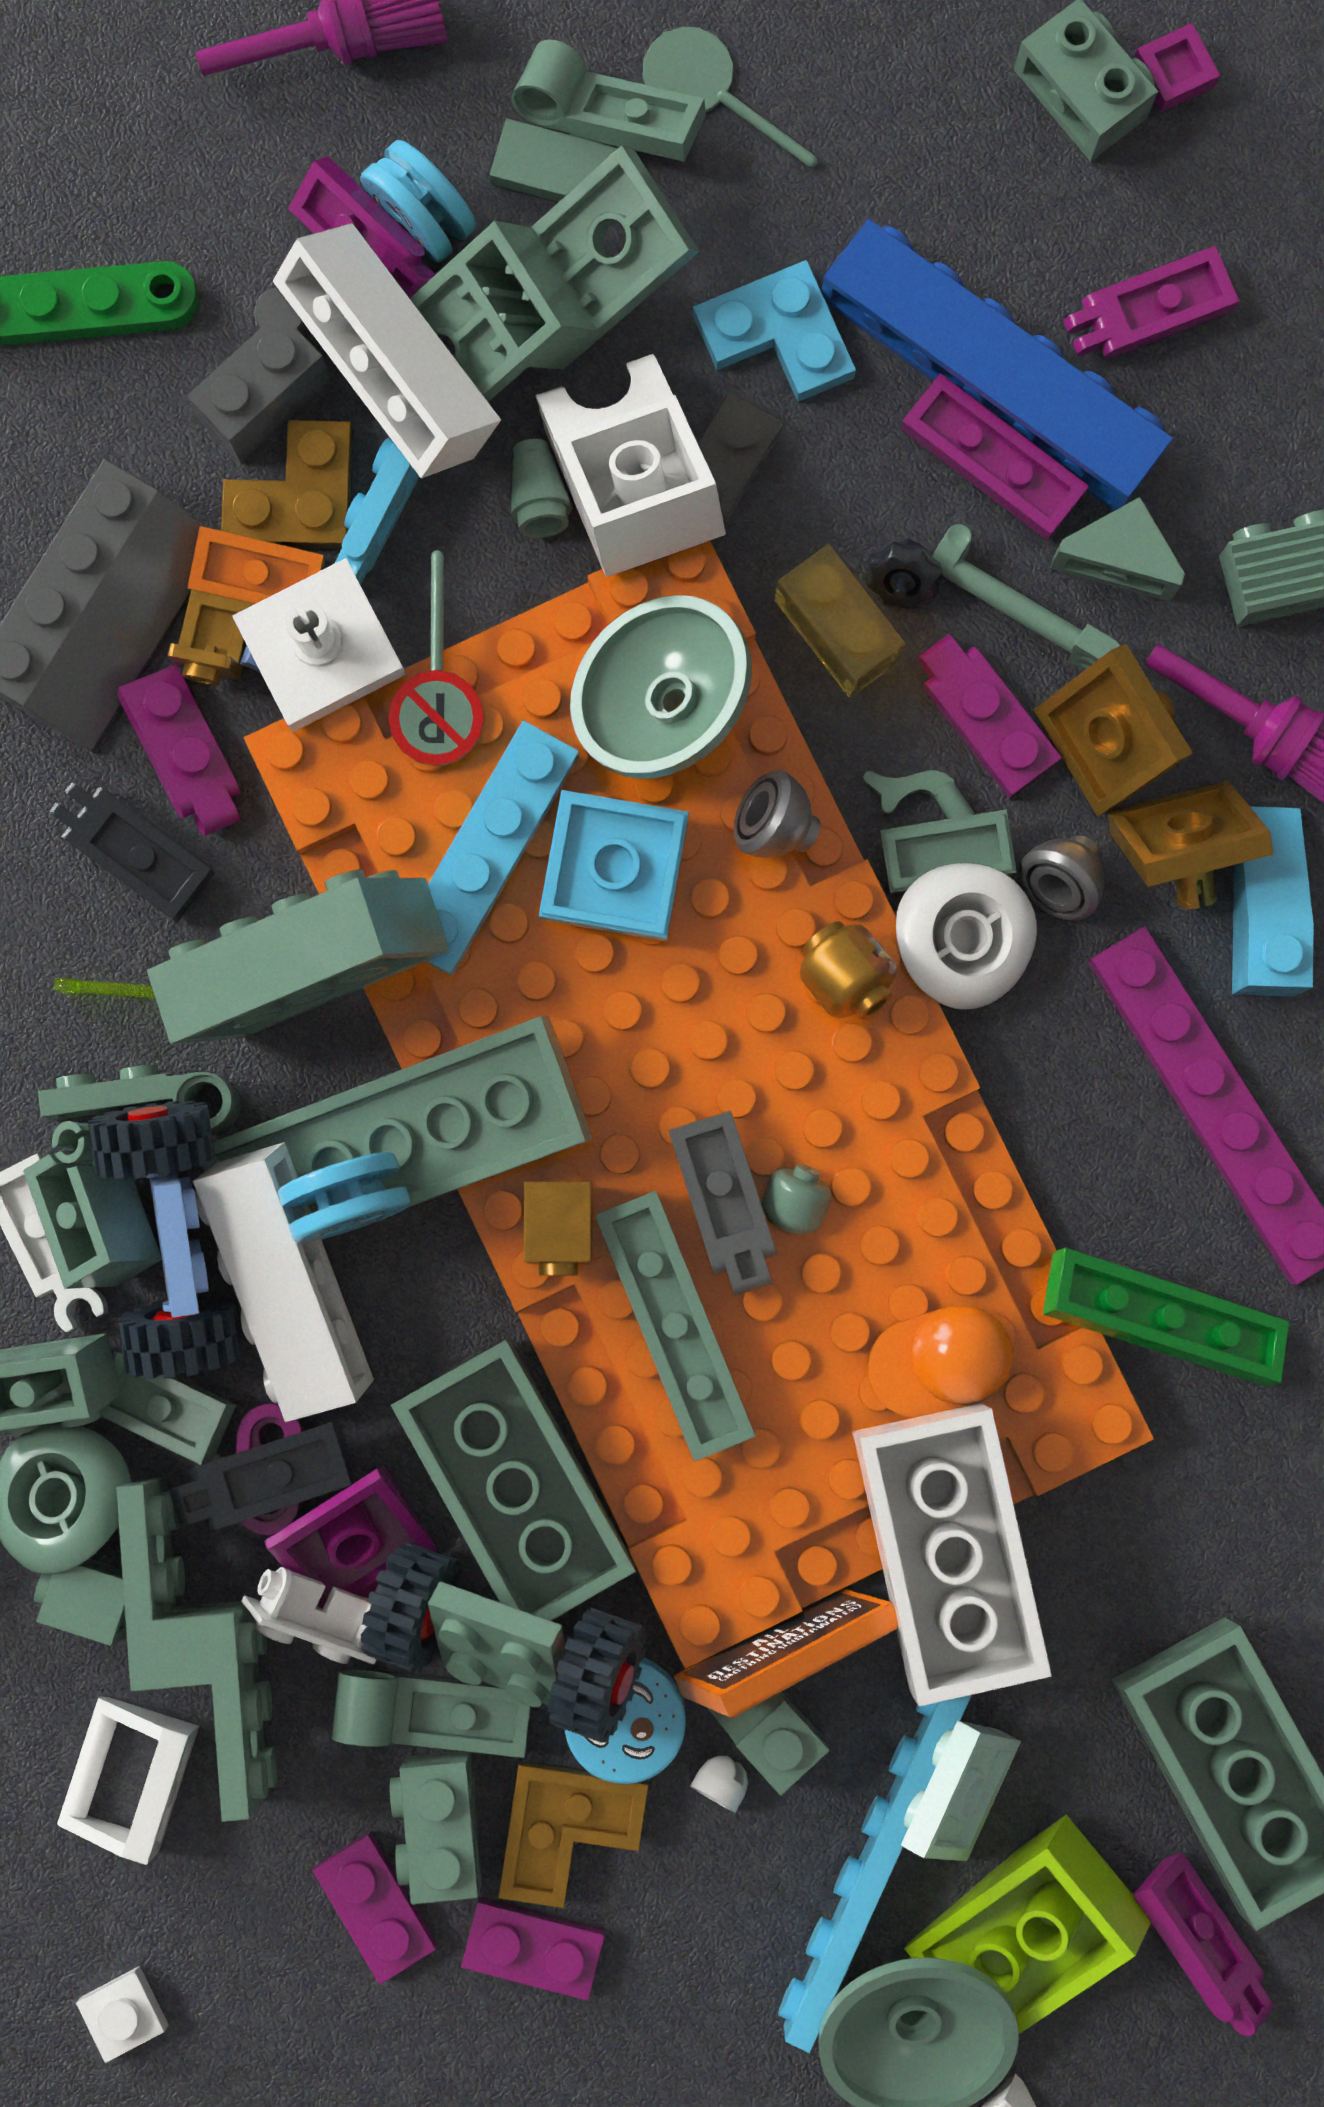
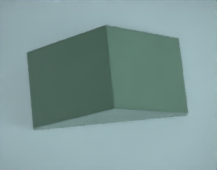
(1122, 552)

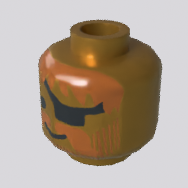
(847, 970)

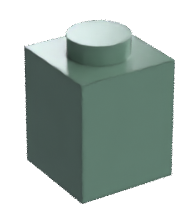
(84, 1601)

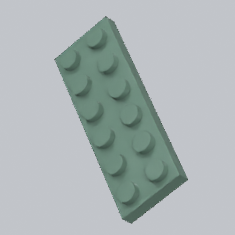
(442, 1118)

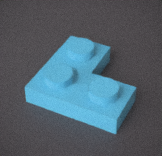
(781, 314)

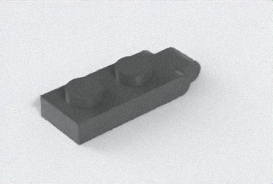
(725, 1200)

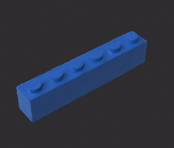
(1021, 378)

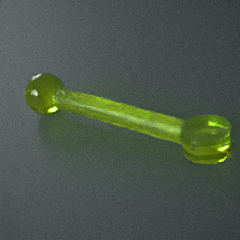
(76, 986)

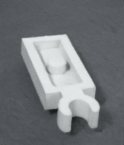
(29, 1243)

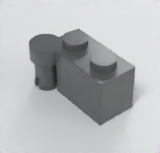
(261, 380)

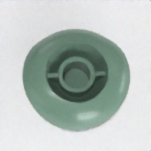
(59, 1496)

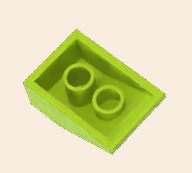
(1041, 1923)

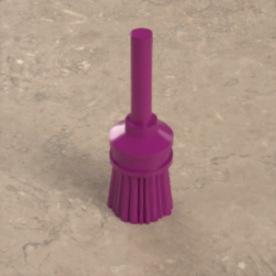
(344, 26)
(1285, 736)

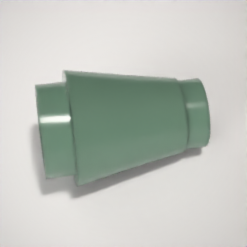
(538, 493)

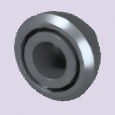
(775, 817)
(1064, 877)

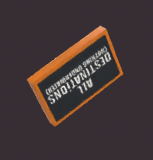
(787, 1652)

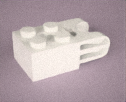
(634, 471)

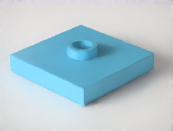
(613, 865)

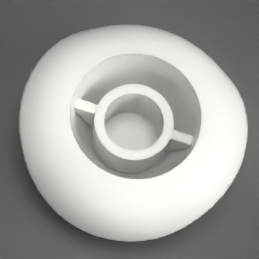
(965, 934)

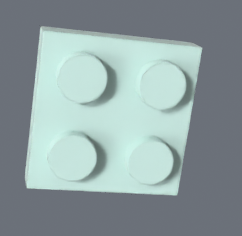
(961, 1791)

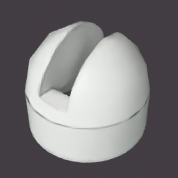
(722, 1782)

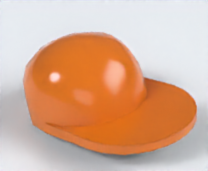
(940, 1361)

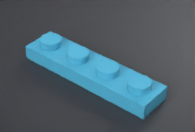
(496, 836)

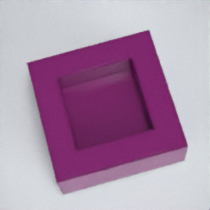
(1179, 66)

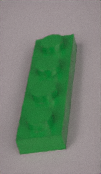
(1165, 1317)

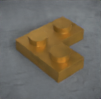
(312, 501)
(552, 1812)

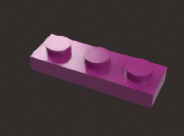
(994, 457)

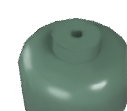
(796, 1199)

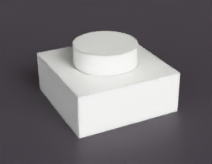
(122, 2014)

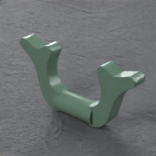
(933, 782)

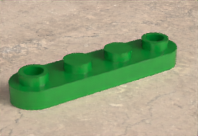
(94, 302)

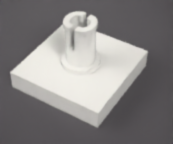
(319, 645)

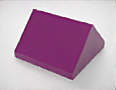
(351, 1535)

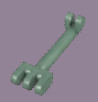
(1084, 645)

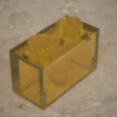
(839, 620)

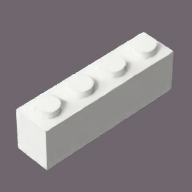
(386, 349)
(282, 1286)

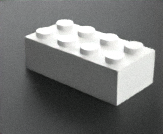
(952, 1554)

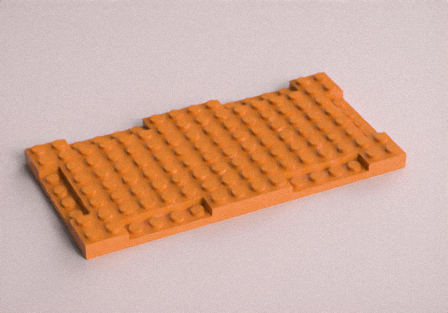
(687, 1031)

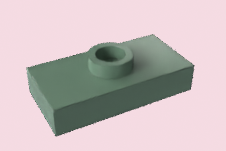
(170, 1413)

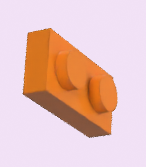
(247, 566)

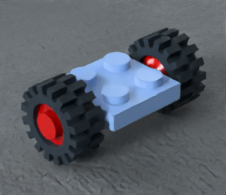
(188, 1328)

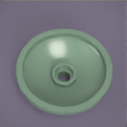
(644, 669)
(918, 2036)

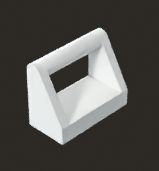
(160, 1789)

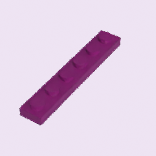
(1215, 1102)

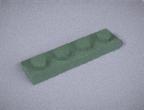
(675, 1326)

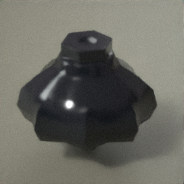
(904, 574)

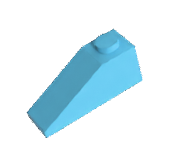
(1274, 913)

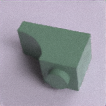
(776, 1740)

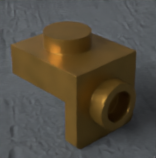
(210, 639)

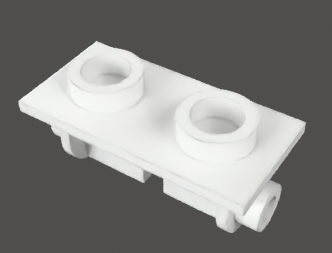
(292, 1611)

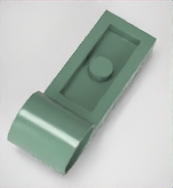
(609, 110)
(138, 1085)
(428, 1712)

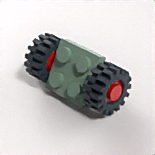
(482, 1640)

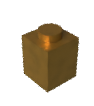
(558, 1226)

